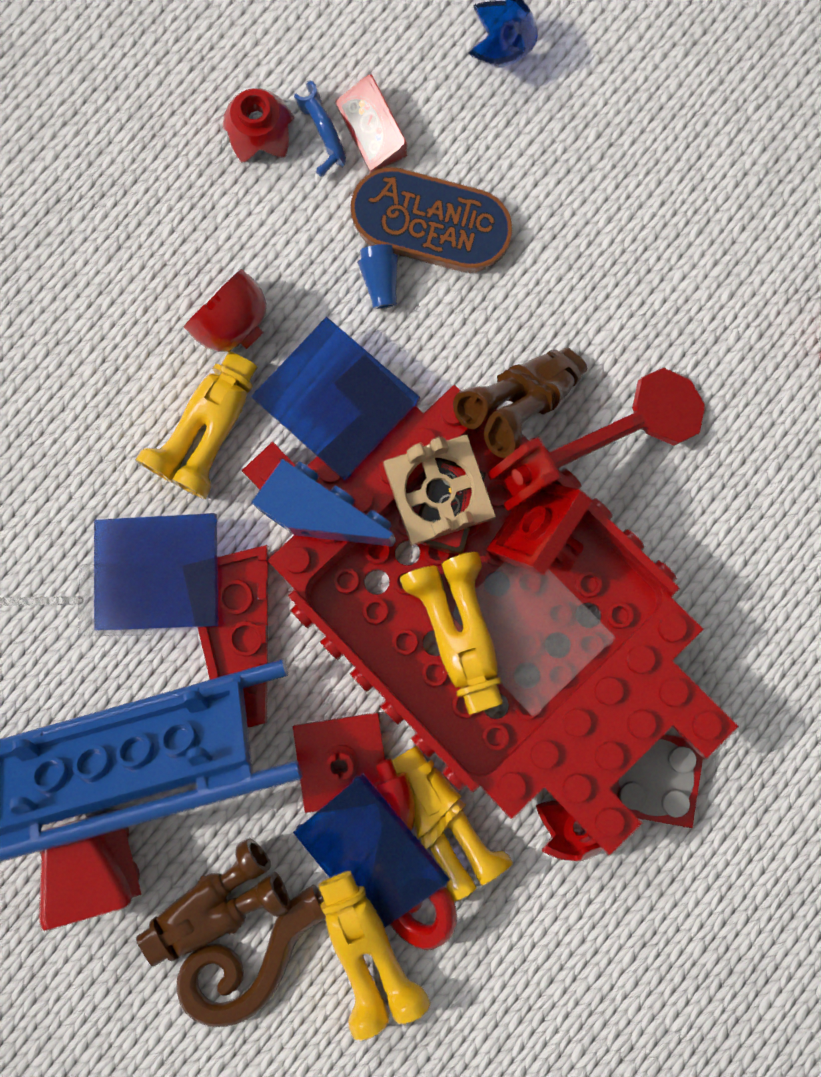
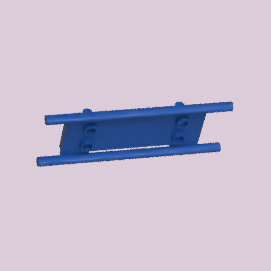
(130, 755)

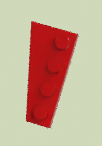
(242, 626)

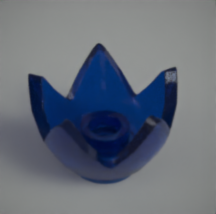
(509, 29)

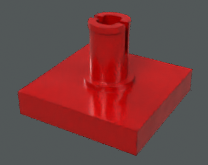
(542, 530)
(336, 753)

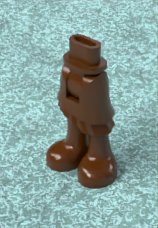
(530, 386)

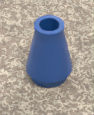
(379, 273)

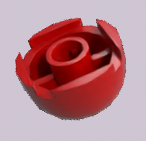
(230, 315)

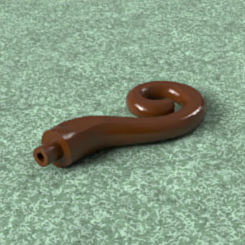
(303, 915)

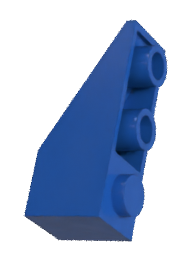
(310, 510)

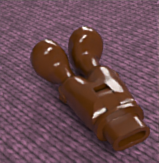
(206, 912)

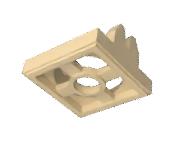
(461, 453)

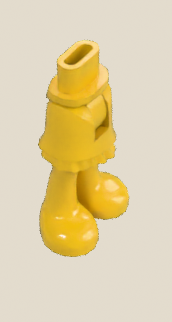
(439, 808)

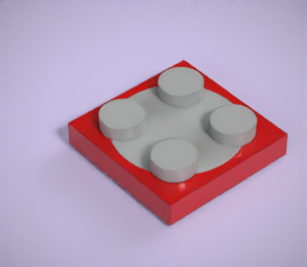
(663, 783)

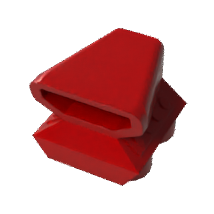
(87, 878)

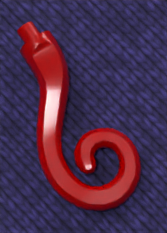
(399, 795)

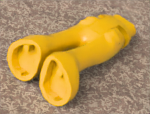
(213, 404)
(466, 654)
(358, 931)

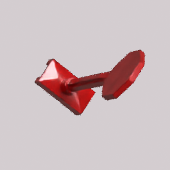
(663, 407)

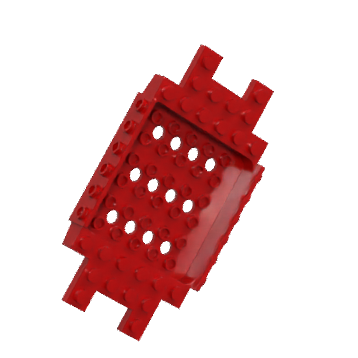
(589, 727)

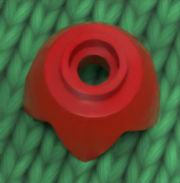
(265, 133)
(566, 834)

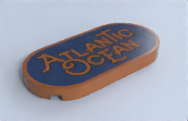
(431, 219)

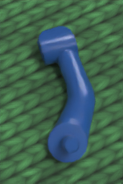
(313, 106)

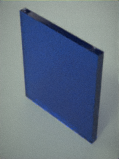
(335, 398)
(156, 572)
(368, 838)

